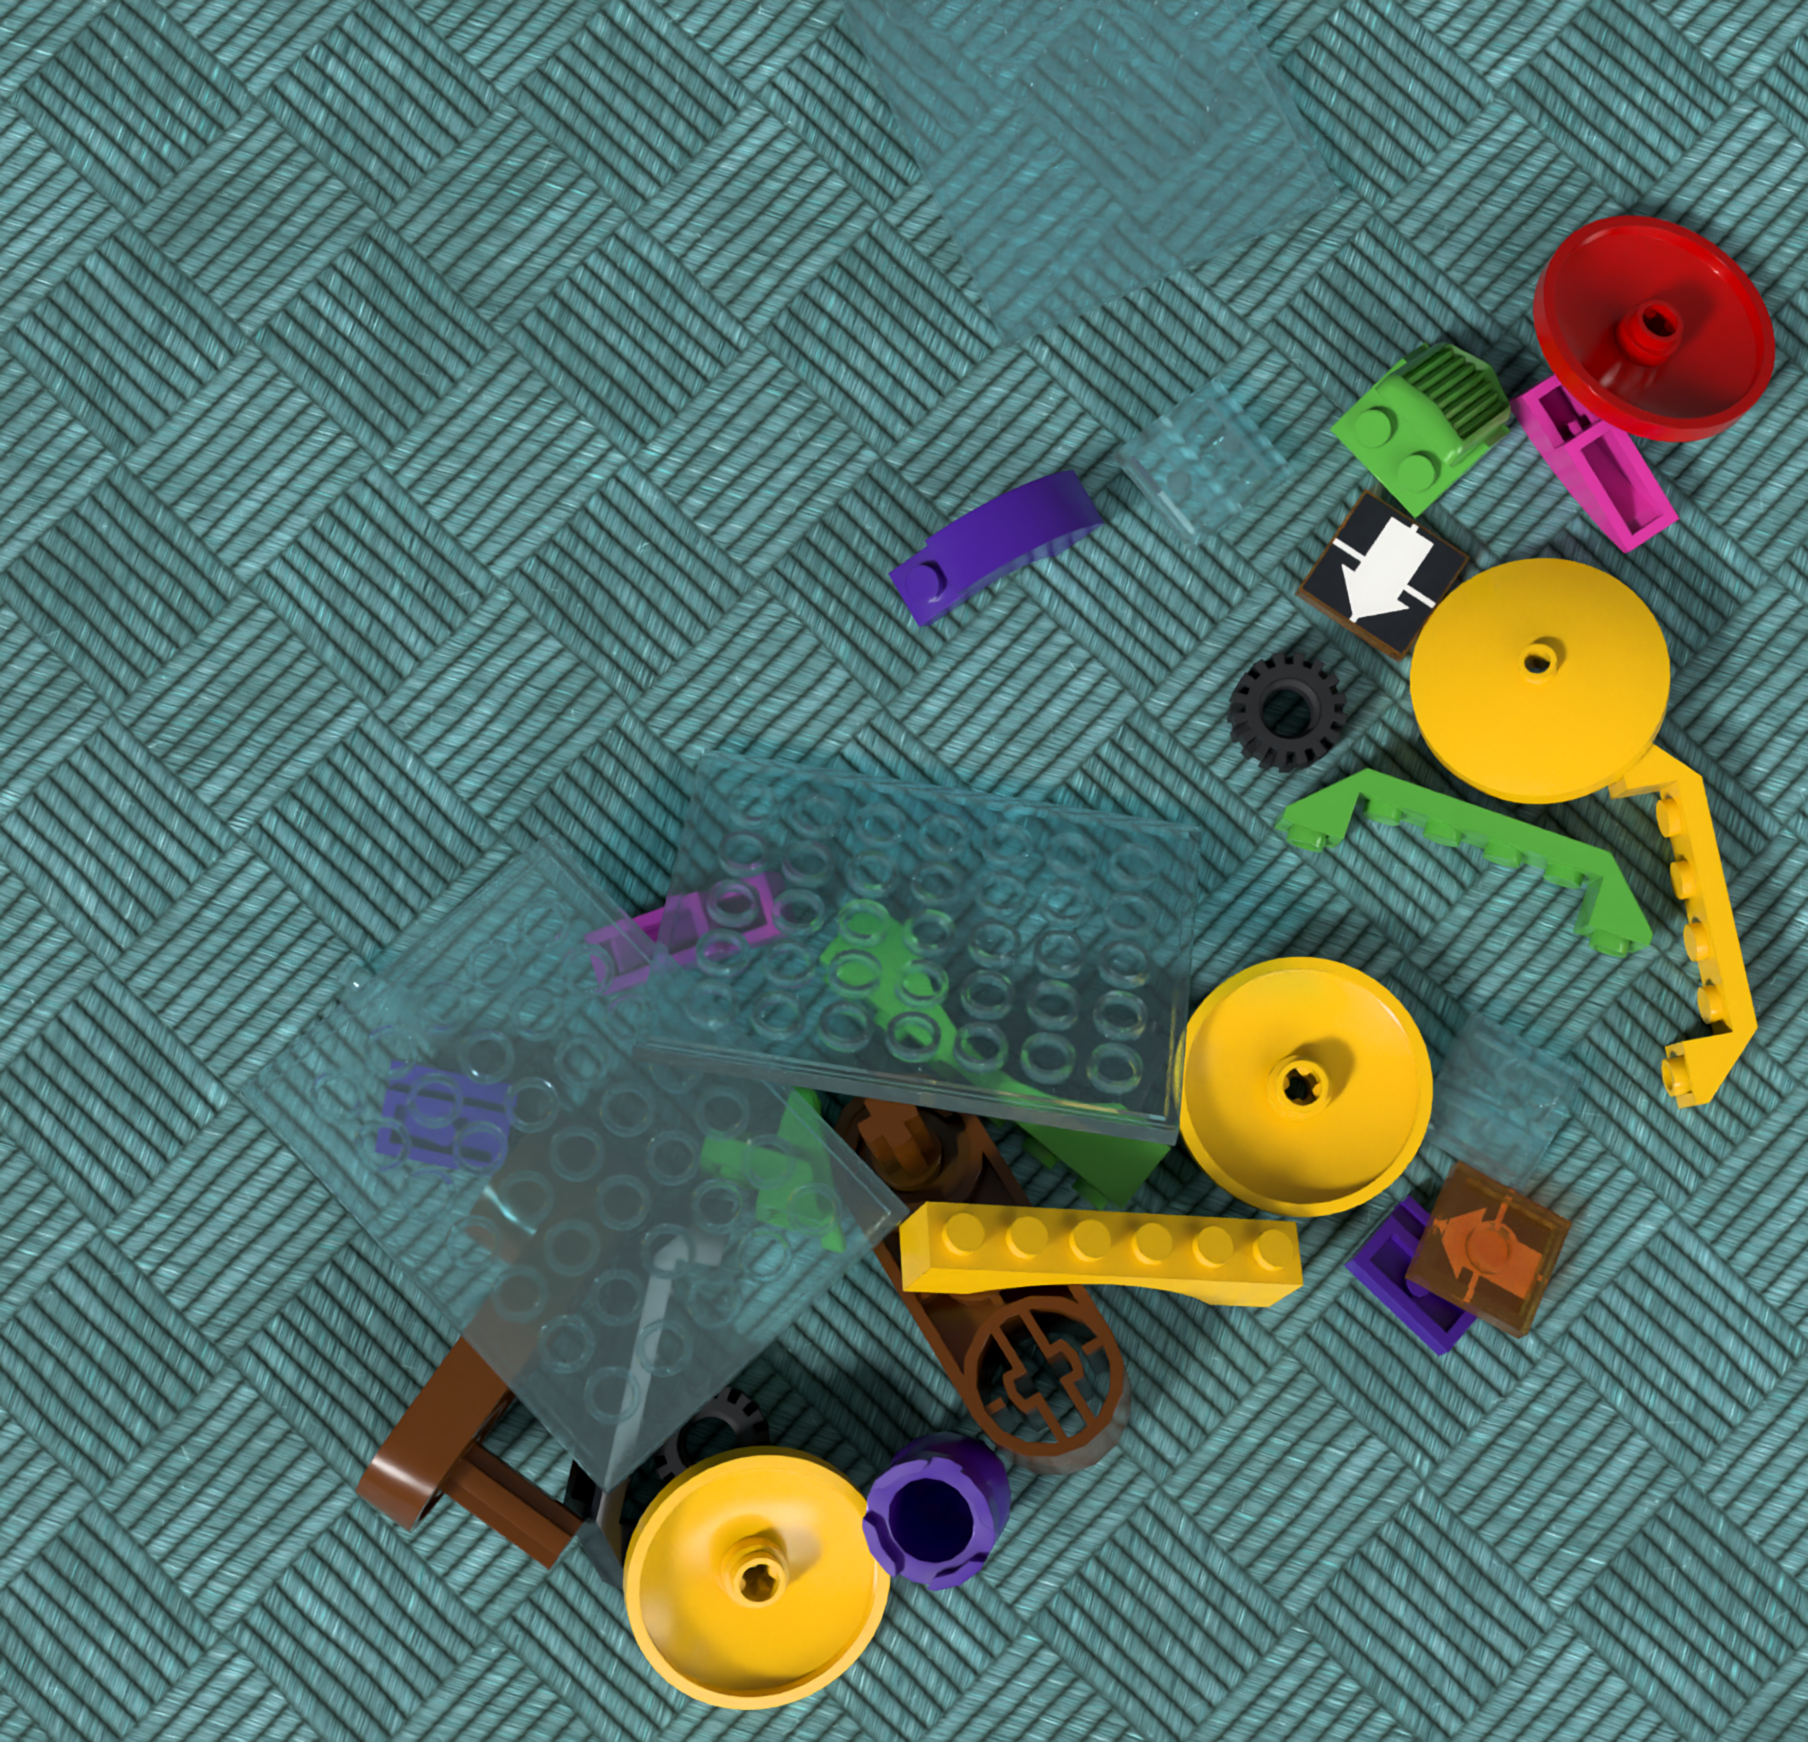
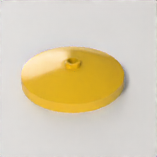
(1550, 730)
(1362, 1077)
(765, 1630)

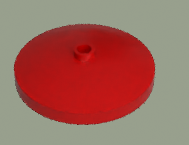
(1653, 328)

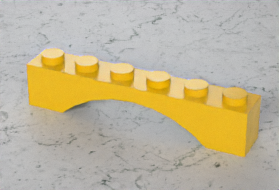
(1003, 1247)

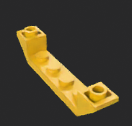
(1699, 1065)

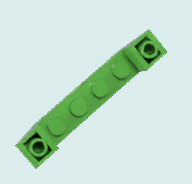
(1608, 908)

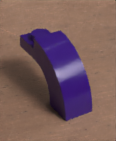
(994, 541)

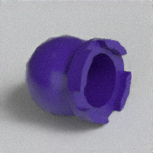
(938, 1509)

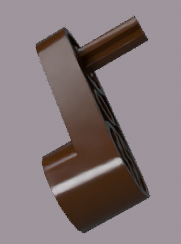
(973, 1332)
(441, 1453)

